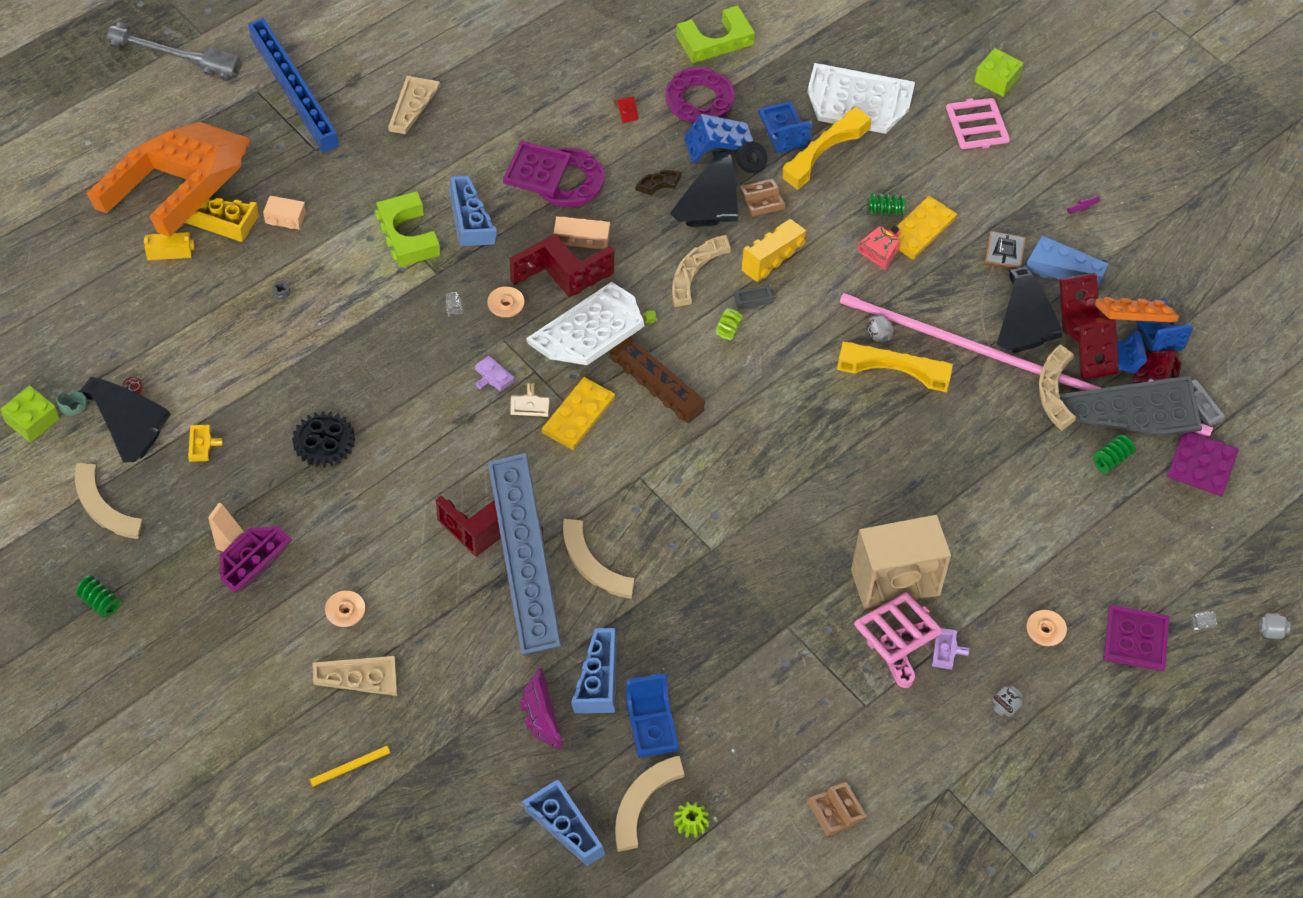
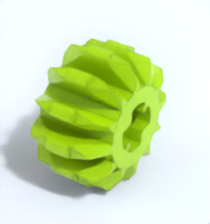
(729, 324)
(691, 827)

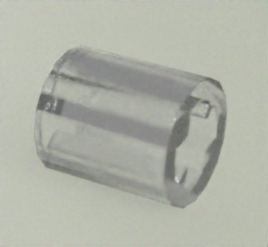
(454, 304)
(1203, 620)

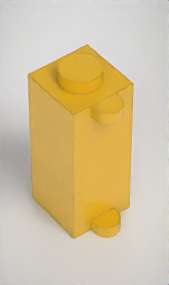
(173, 247)

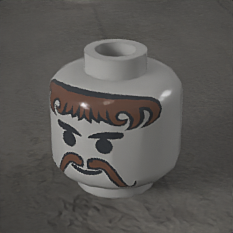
(880, 329)
(1007, 701)

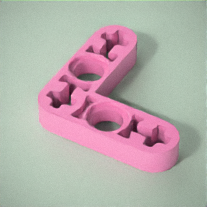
(897, 669)

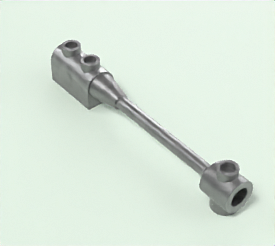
(210, 61)

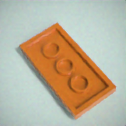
(1136, 310)

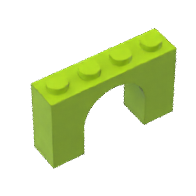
(701, 47)
(405, 249)

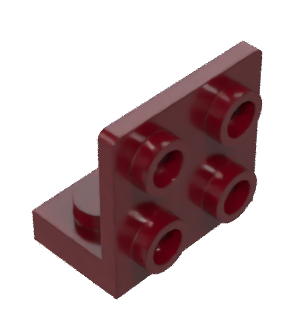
(1159, 366)

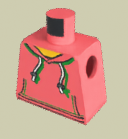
(881, 246)

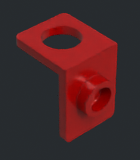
(627, 109)

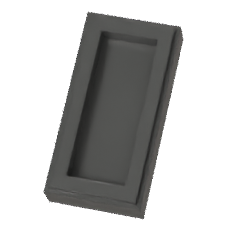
(753, 297)

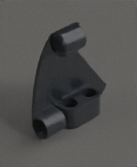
(711, 195)
(1029, 315)
(128, 415)

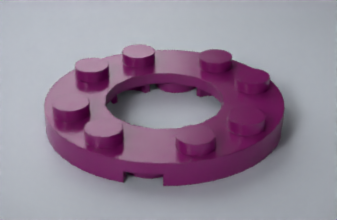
(699, 76)
(593, 184)

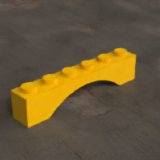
(851, 126)
(930, 372)

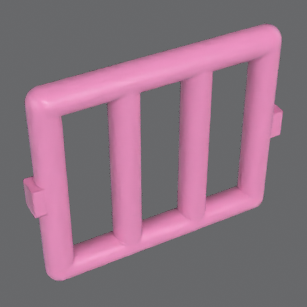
(960, 133)
(905, 649)

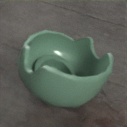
(71, 403)

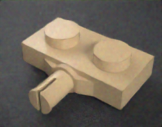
(530, 404)

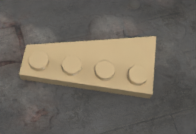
(411, 102)
(364, 675)

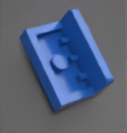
(1131, 353)

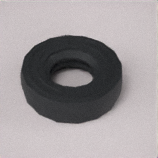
(745, 164)

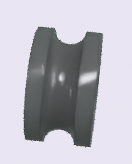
(278, 286)

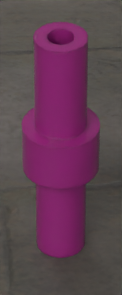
(1083, 204)

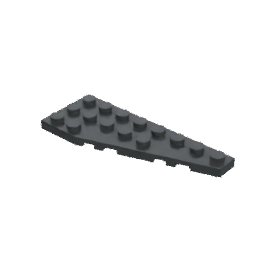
(1145, 407)

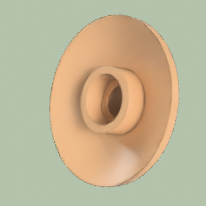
(505, 296)
(342, 602)
(1047, 621)

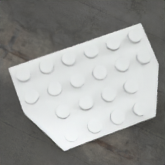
(838, 90)
(590, 327)

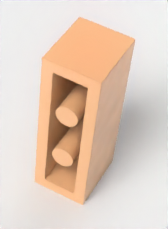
(582, 232)

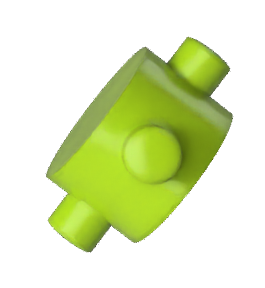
(650, 317)

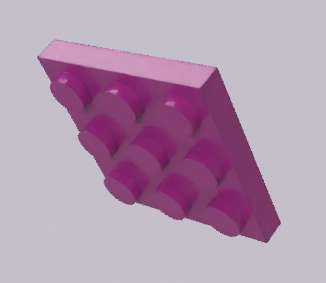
(537, 168)
(1203, 463)
(1136, 638)

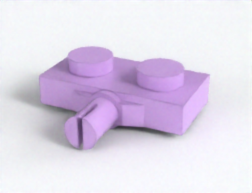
(493, 374)
(946, 649)

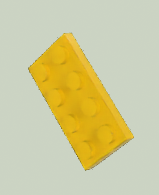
(924, 226)
(578, 413)

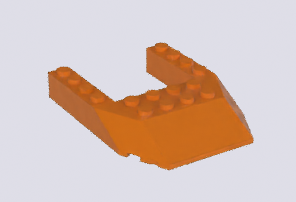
(192, 152)

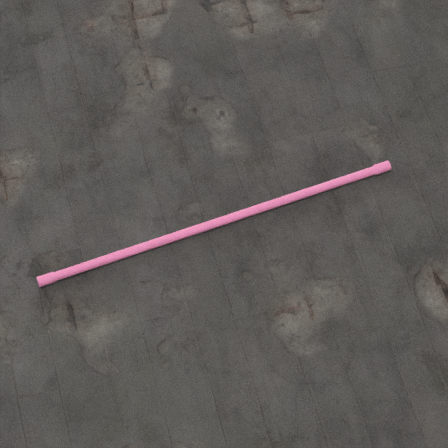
(856, 303)

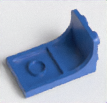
(785, 127)
(715, 132)
(1164, 335)
(650, 715)

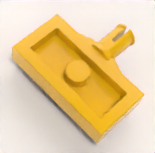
(201, 443)

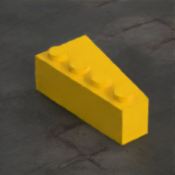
(226, 218)
(772, 250)

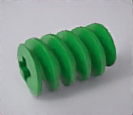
(886, 204)
(1113, 453)
(97, 596)

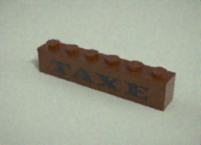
(658, 379)

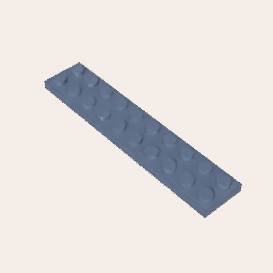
(524, 554)

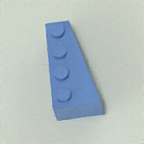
(1061, 261)
(598, 679)

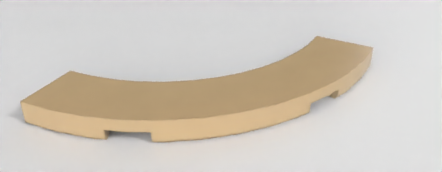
(691, 264)
(1049, 388)
(98, 509)
(589, 566)
(638, 795)

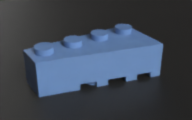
(470, 218)
(561, 818)

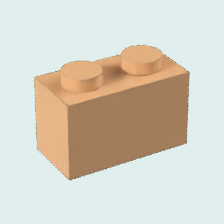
(284, 212)

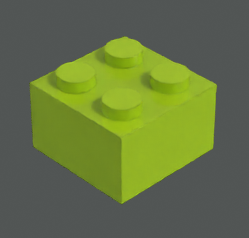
(999, 72)
(30, 414)

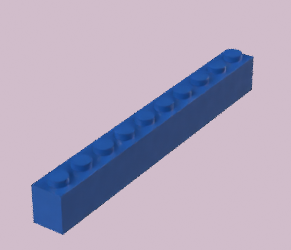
(293, 85)

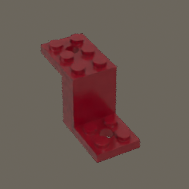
(562, 265)
(1088, 326)
(474, 533)

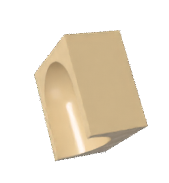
(900, 559)

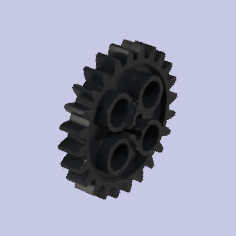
(323, 439)

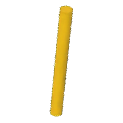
(349, 766)

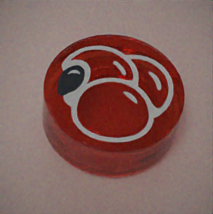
(133, 384)

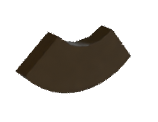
(656, 181)

